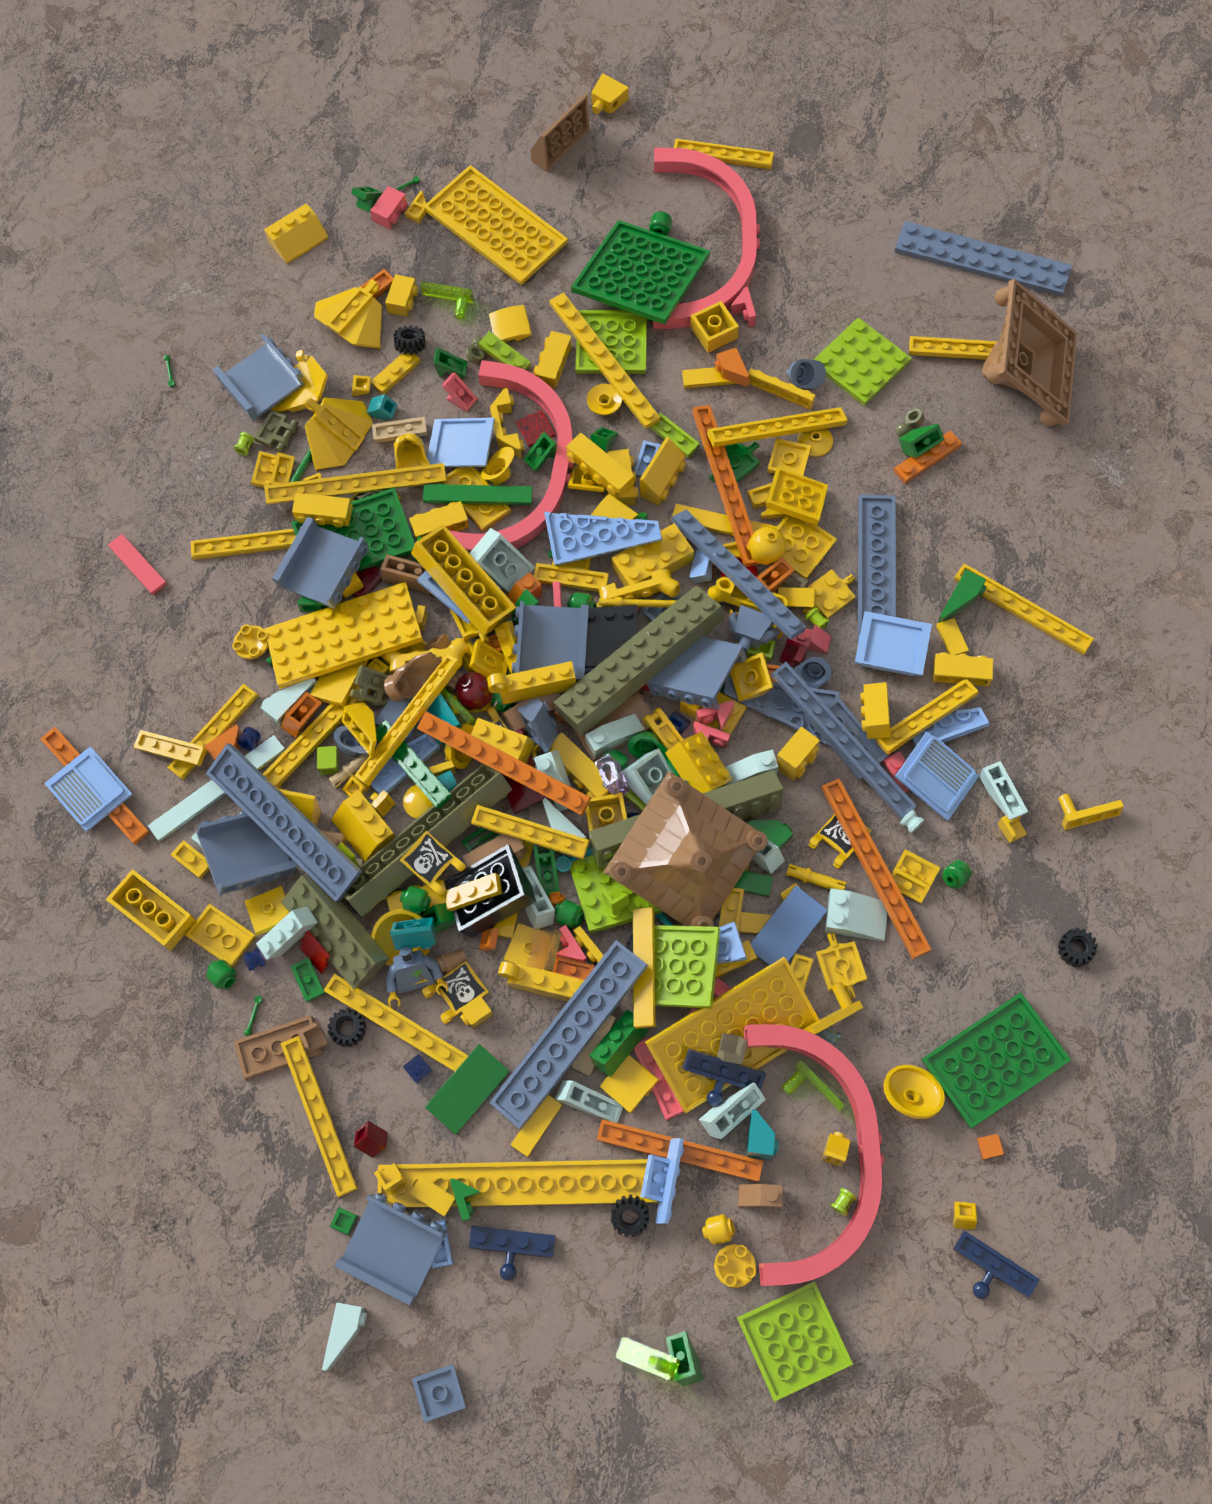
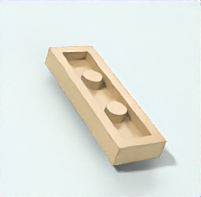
(392, 430)

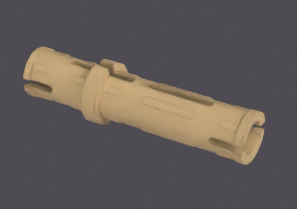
(348, 770)

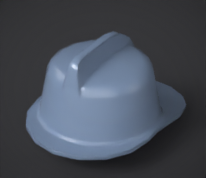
(807, 373)
(814, 671)
(347, 742)

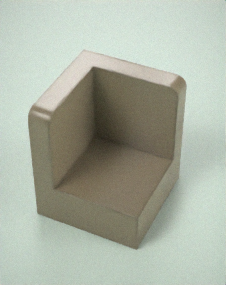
(732, 1048)

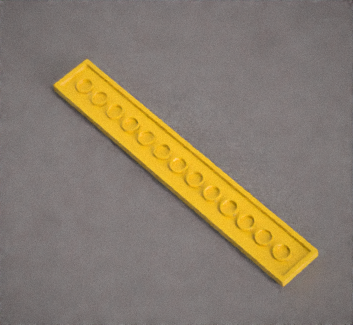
(528, 1182)

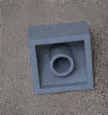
(538, 723)

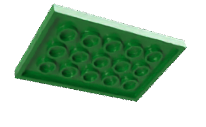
(380, 523)
(995, 1060)

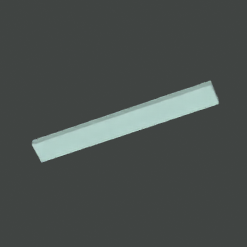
(210, 793)

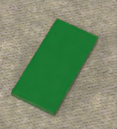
(466, 1089)

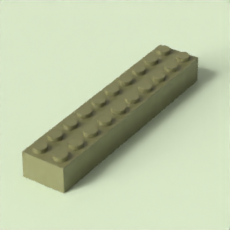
(638, 660)
(744, 799)
(384, 870)

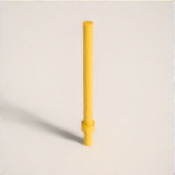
(618, 601)

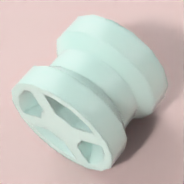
(912, 821)

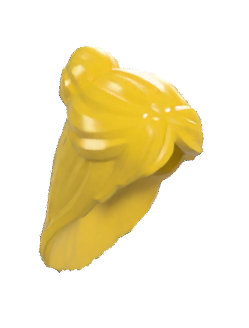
(409, 451)

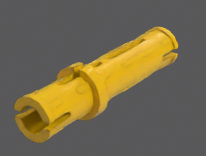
(814, 878)

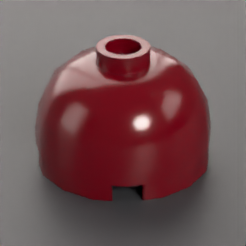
(473, 691)

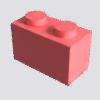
(389, 207)

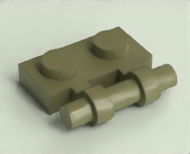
(271, 428)
(373, 680)

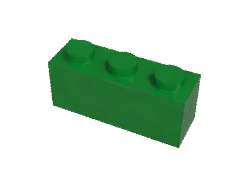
(617, 1044)

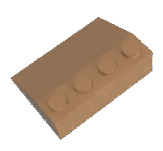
(562, 135)

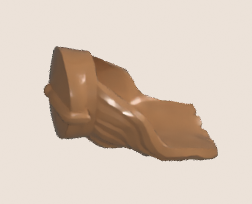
(411, 677)

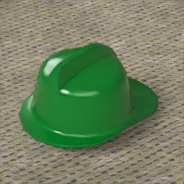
(645, 743)

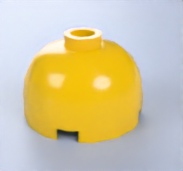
(767, 545)

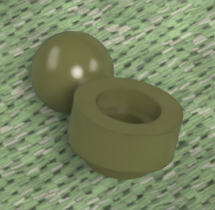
(475, 353)
(913, 419)

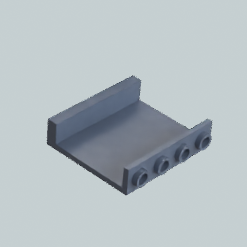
(261, 379)
(320, 564)
(550, 637)
(698, 673)
(241, 854)
(392, 1248)

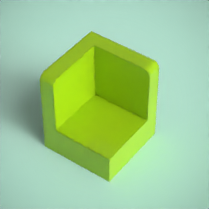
(328, 760)
(615, 899)

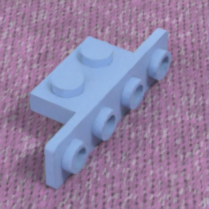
(661, 1180)

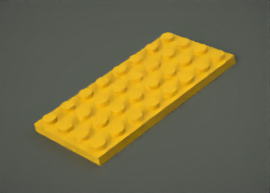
(495, 224)
(343, 635)
(764, 998)

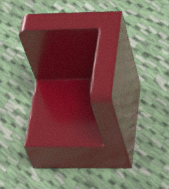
(793, 653)
(370, 1139)

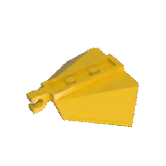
(353, 315)
(314, 380)
(335, 430)

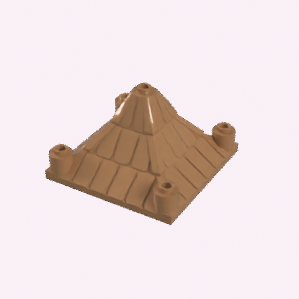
(1034, 353)
(685, 853)

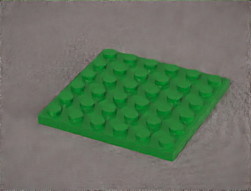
(641, 272)

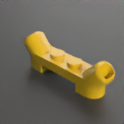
(660, 582)
(728, 592)
(456, 649)

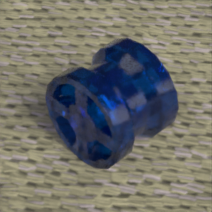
(249, 738)
(254, 959)

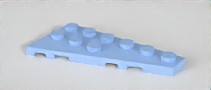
(590, 536)

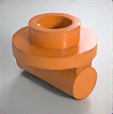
(555, 898)

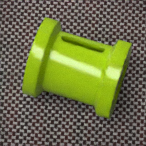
(243, 443)
(817, 618)
(843, 1202)

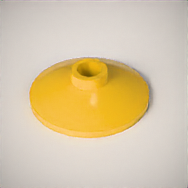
(603, 393)
(818, 446)

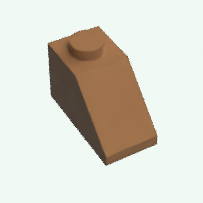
(760, 1196)

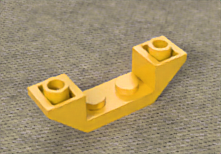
(502, 406)

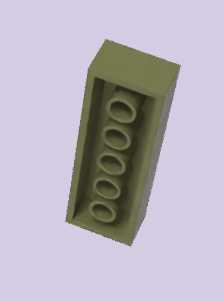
(338, 932)

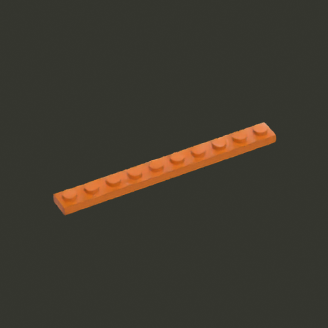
(726, 484)
(504, 763)
(876, 869)

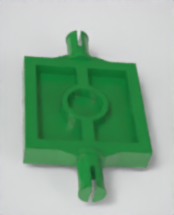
(741, 460)

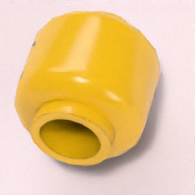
(718, 1229)

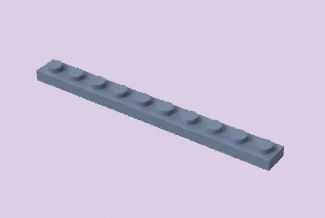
(739, 574)
(843, 740)

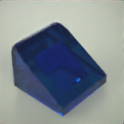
(679, 721)

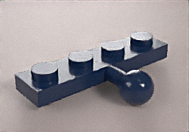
(722, 1072)
(511, 1243)
(995, 1266)

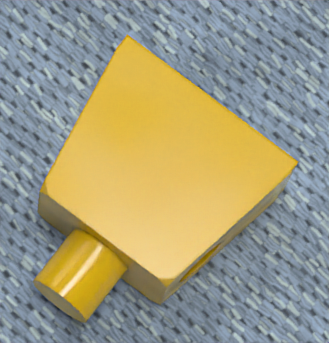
(608, 95)

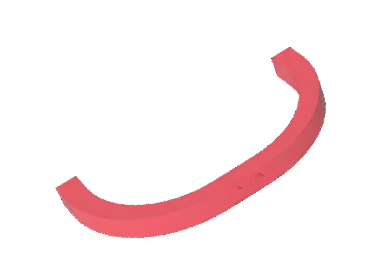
(708, 167)
(527, 384)
(869, 1153)

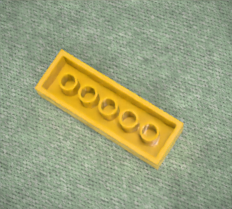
(463, 580)

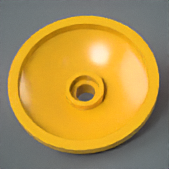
(382, 929)
(913, 1091)

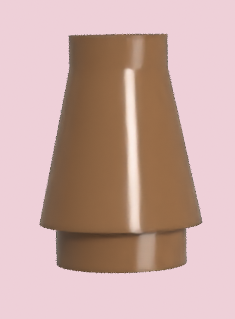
(450, 960)

